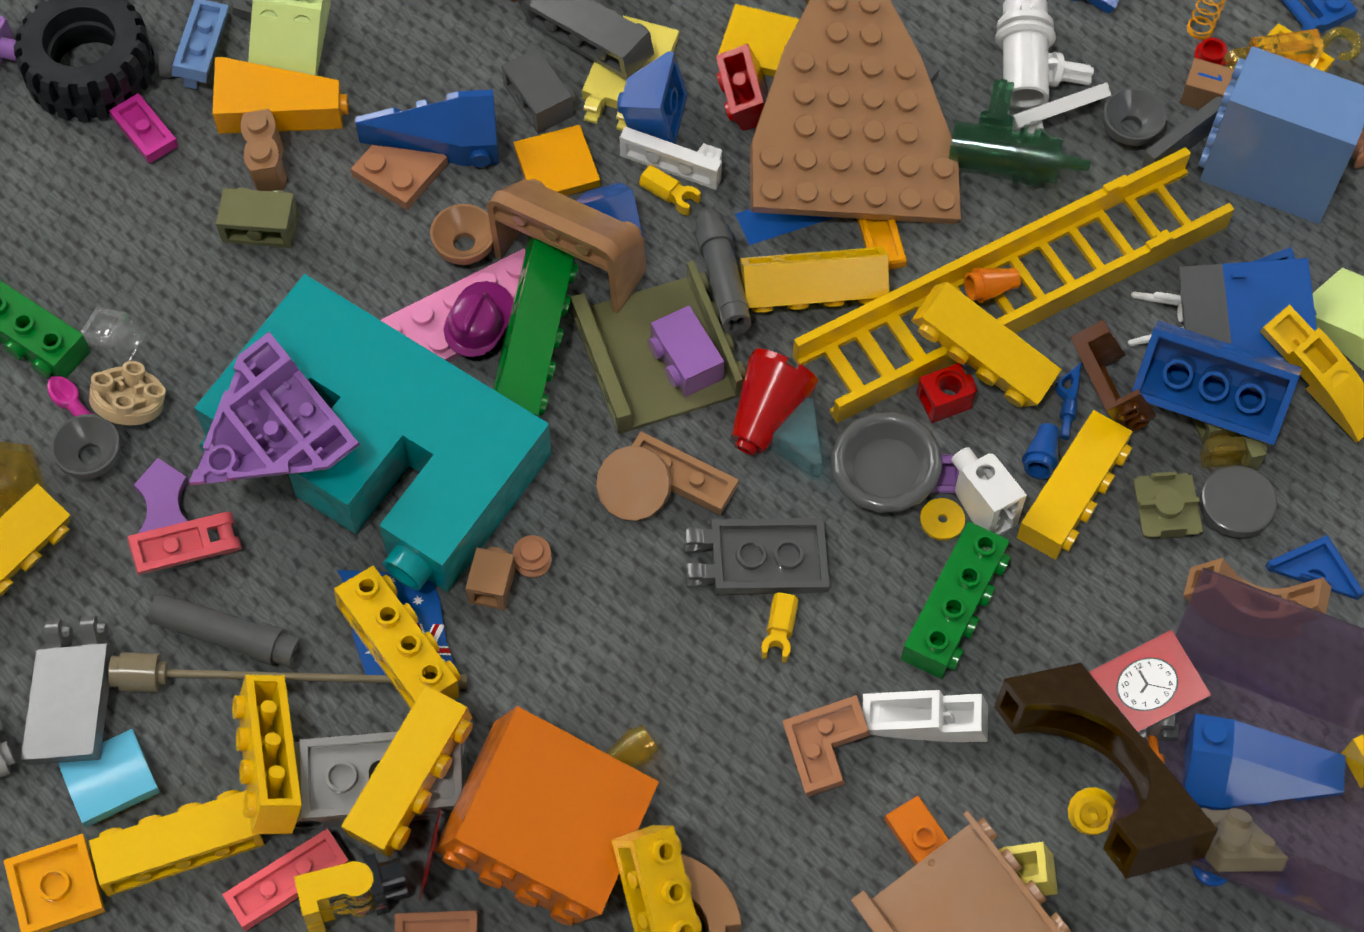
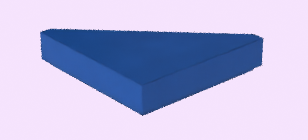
(1317, 561)

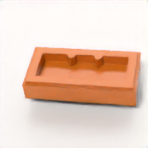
(915, 829)

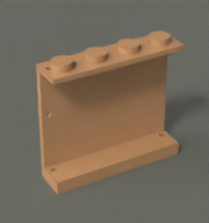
(961, 889)

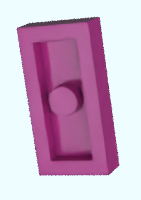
(143, 128)

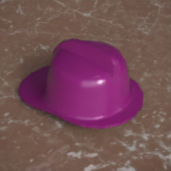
(478, 318)

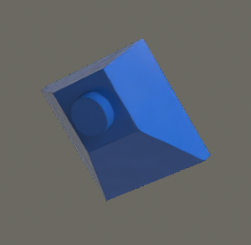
(655, 99)

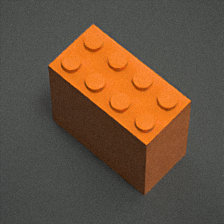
(545, 817)

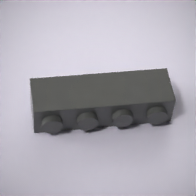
(593, 32)

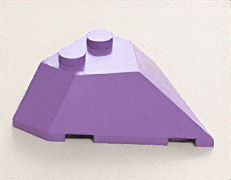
(270, 422)

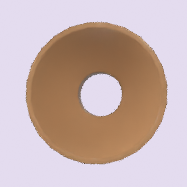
(460, 222)

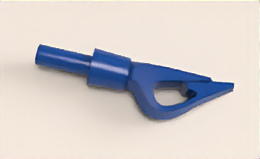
(1069, 397)

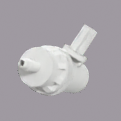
(1024, 37)

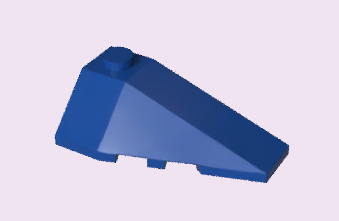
(457, 127)
(1246, 765)

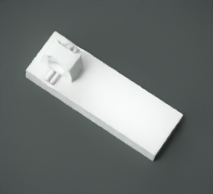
(1036, 115)
(699, 167)

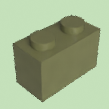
(257, 217)

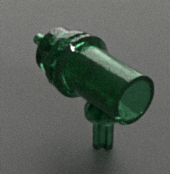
(1009, 152)

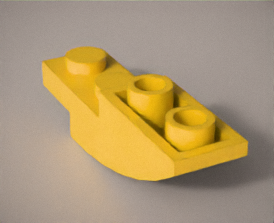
(1324, 368)

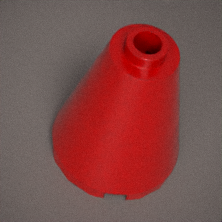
(768, 398)

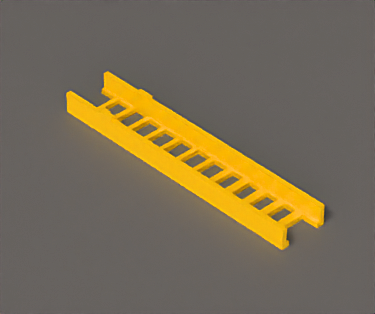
(997, 254)

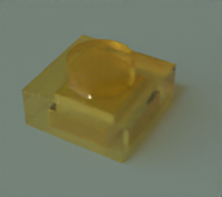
(1222, 451)

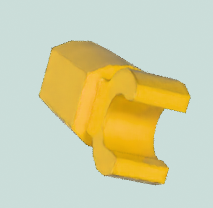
(669, 189)
(780, 624)

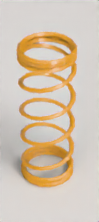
(1212, 26)

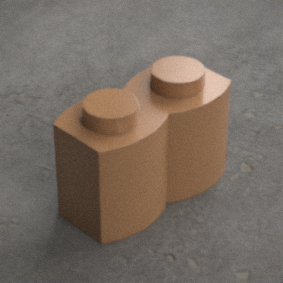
(263, 150)

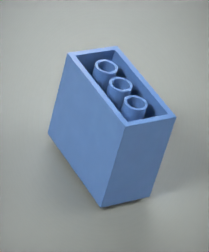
(1283, 134)

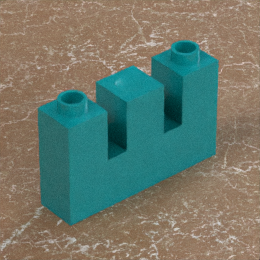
(404, 411)

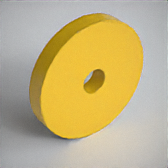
(942, 530)

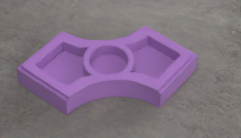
(162, 491)

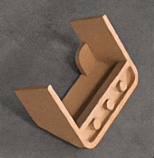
(570, 228)

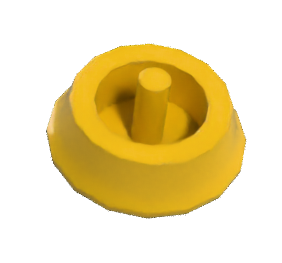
(1090, 810)

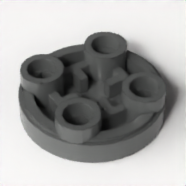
(1238, 502)

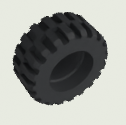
(91, 88)

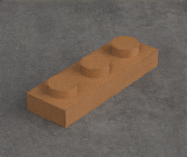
(693, 477)

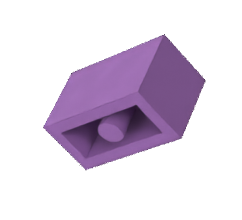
(686, 351)

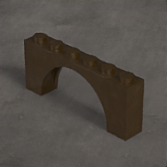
(1070, 703)

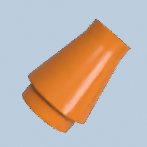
(988, 283)

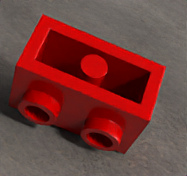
(743, 84)

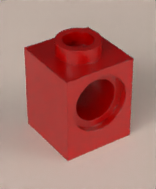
(941, 405)

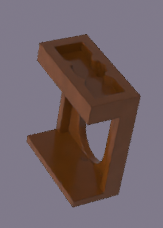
(1097, 349)

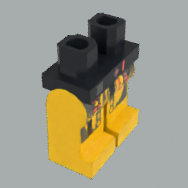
(349, 890)

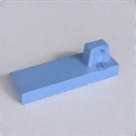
(199, 42)

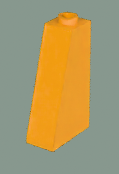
(293, 97)

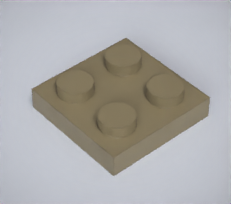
(1241, 844)

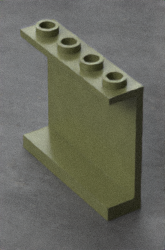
(624, 366)

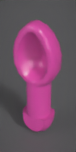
(66, 395)

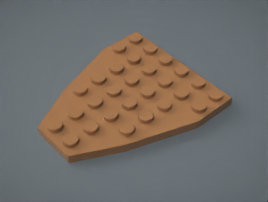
(853, 123)

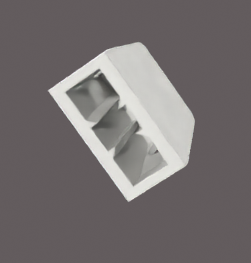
(988, 491)

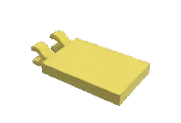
(604, 86)

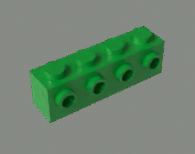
(39, 336)
(955, 600)

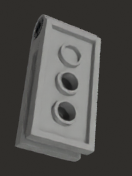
(338, 768)

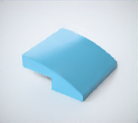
(111, 783)

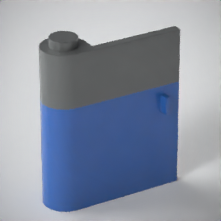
(1241, 298)

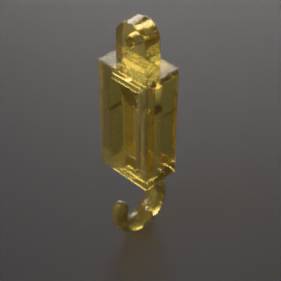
(1299, 46)

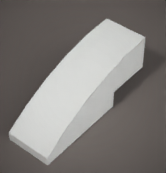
(927, 716)

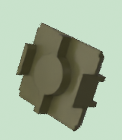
(1167, 505)

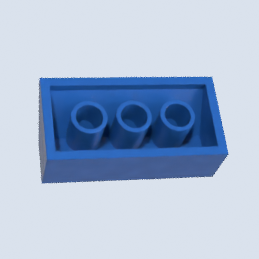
(1216, 382)

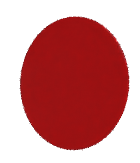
(429, 854)

